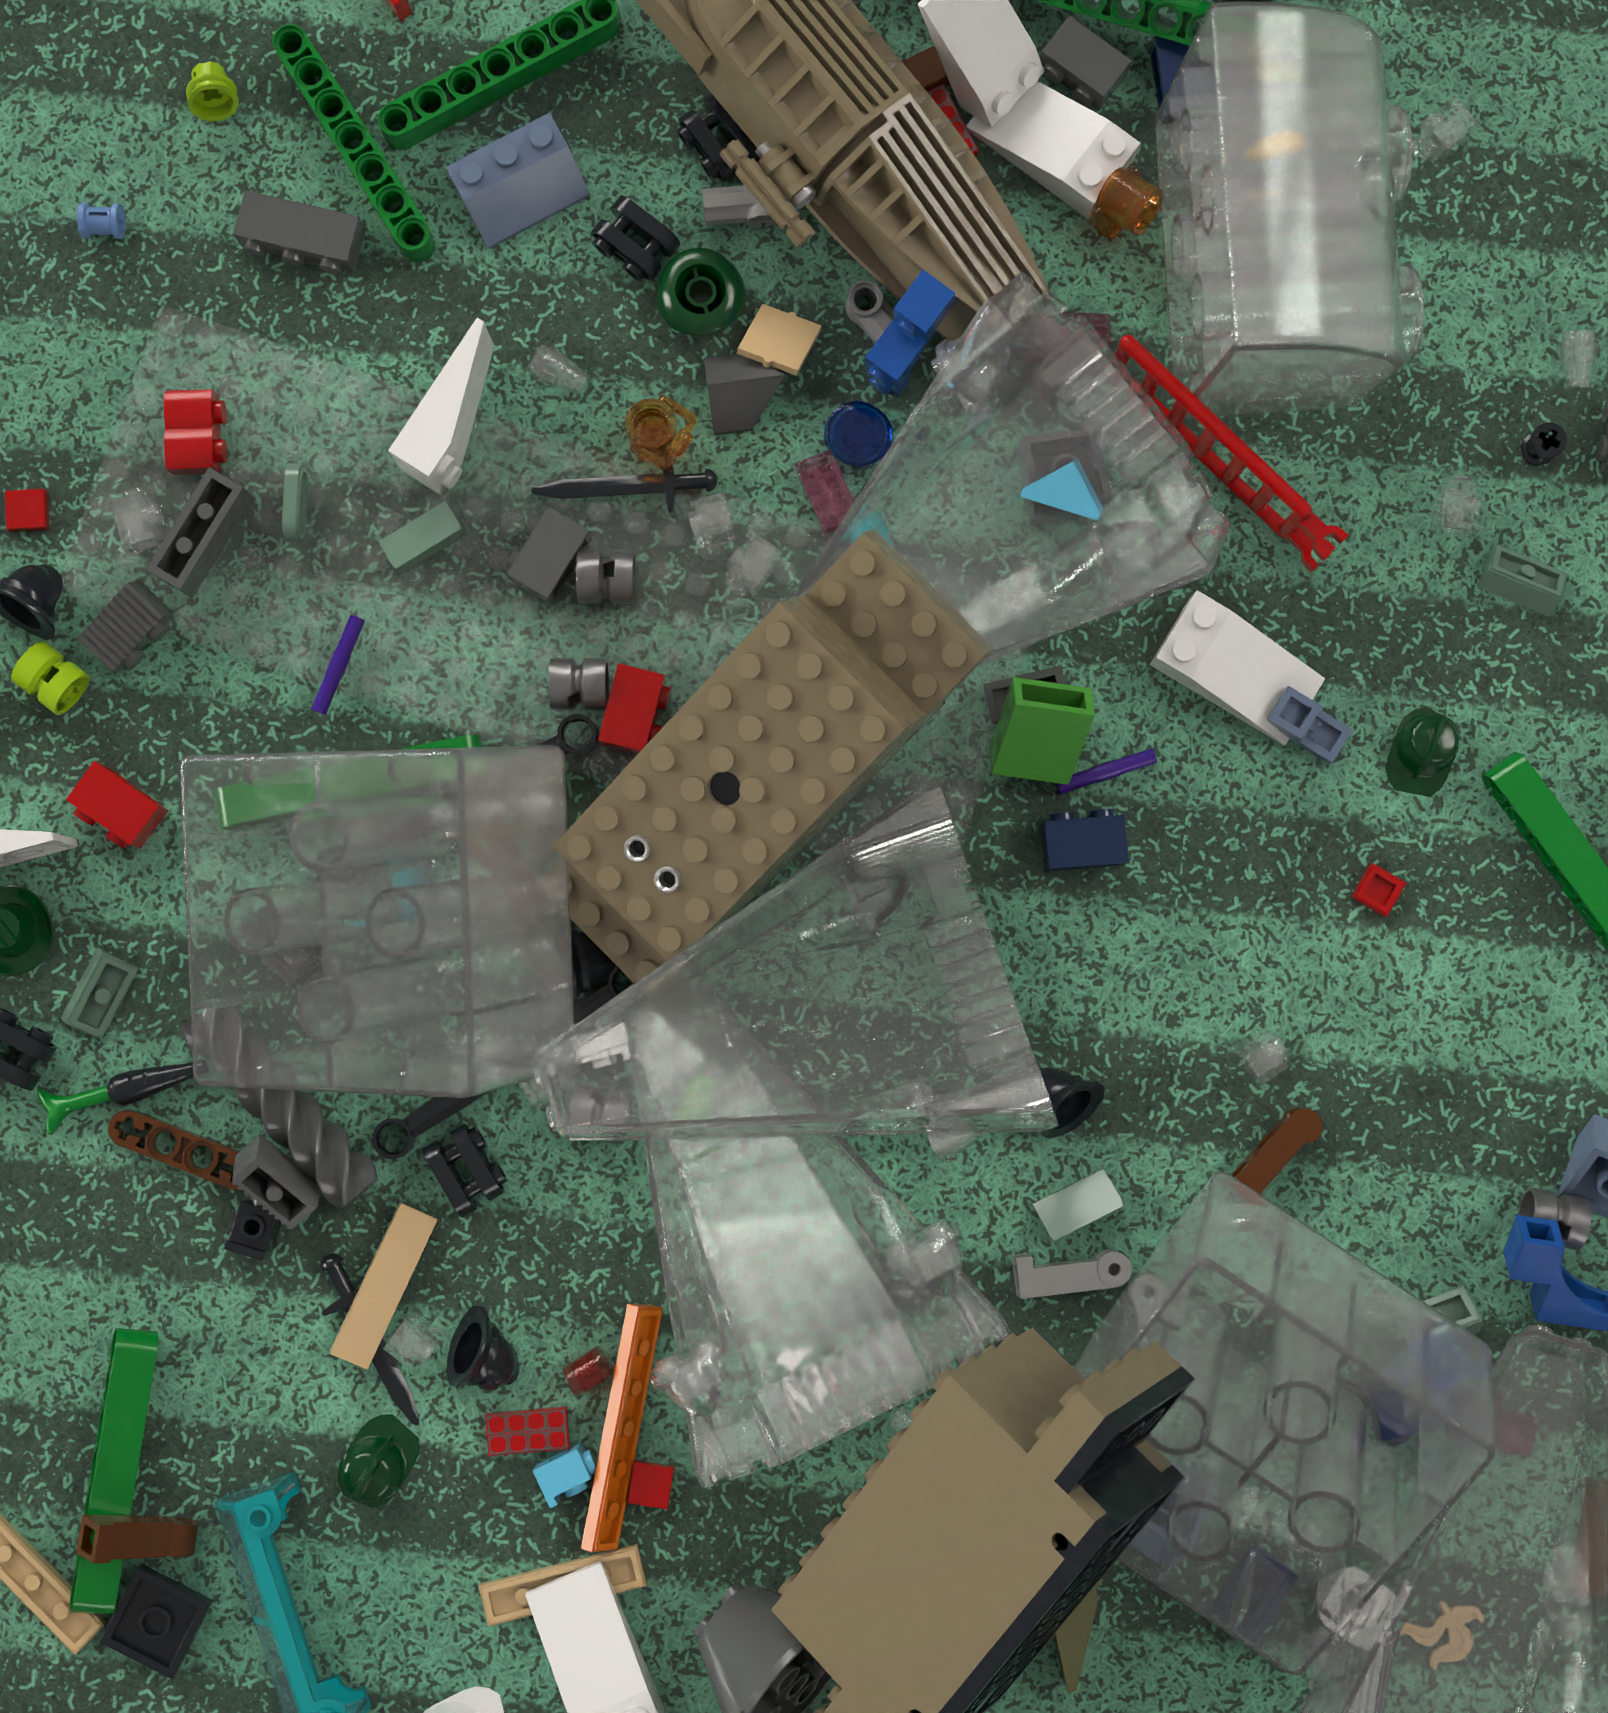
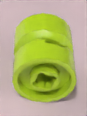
(44, 673)

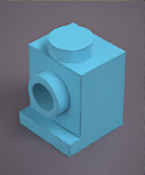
(565, 1473)

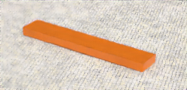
(622, 1427)

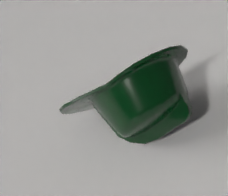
(1422, 752)
(378, 1461)

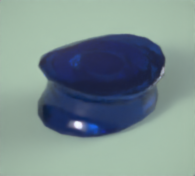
(858, 434)

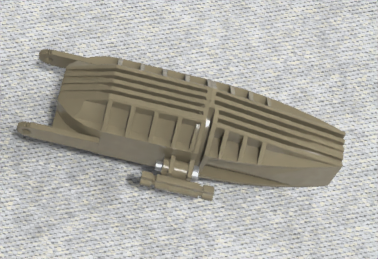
(852, 143)

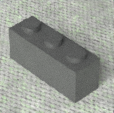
(299, 233)
(200, 532)

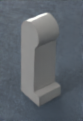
(1104, 1271)

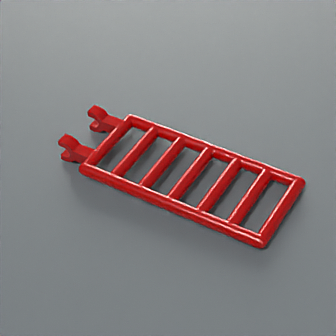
(1301, 527)

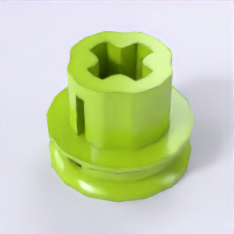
(211, 93)

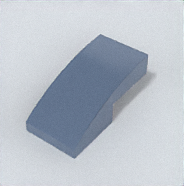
(1308, 725)

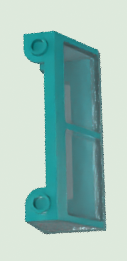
(249, 1526)

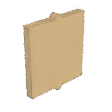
(779, 339)

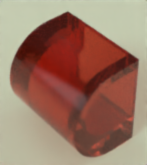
(588, 1371)

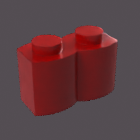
(193, 431)

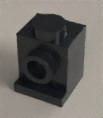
(253, 1245)

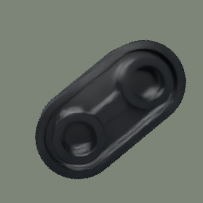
(696, 133)
(638, 261)
(33, 1044)
(487, 1177)

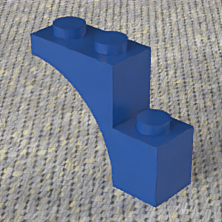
(903, 341)
(1557, 1297)

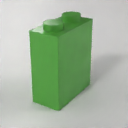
(1041, 730)

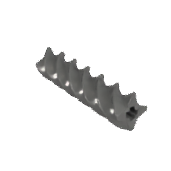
(314, 1144)

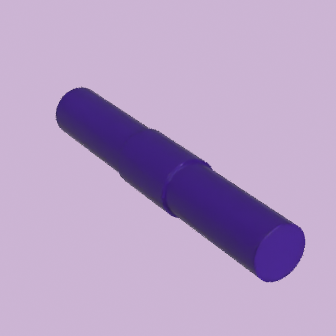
(338, 664)
(1108, 770)

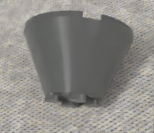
(755, 1657)

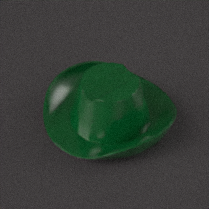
(700, 292)
(24, 930)

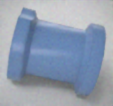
(101, 220)

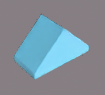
(1066, 490)

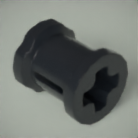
(1554, 444)

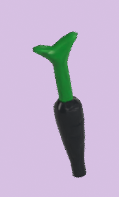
(121, 1089)

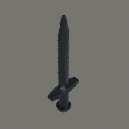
(663, 482)
(382, 1360)

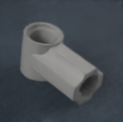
(733, 205)
(874, 320)

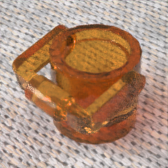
(1127, 203)
(654, 430)

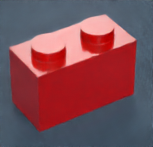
(633, 708)
(116, 805)

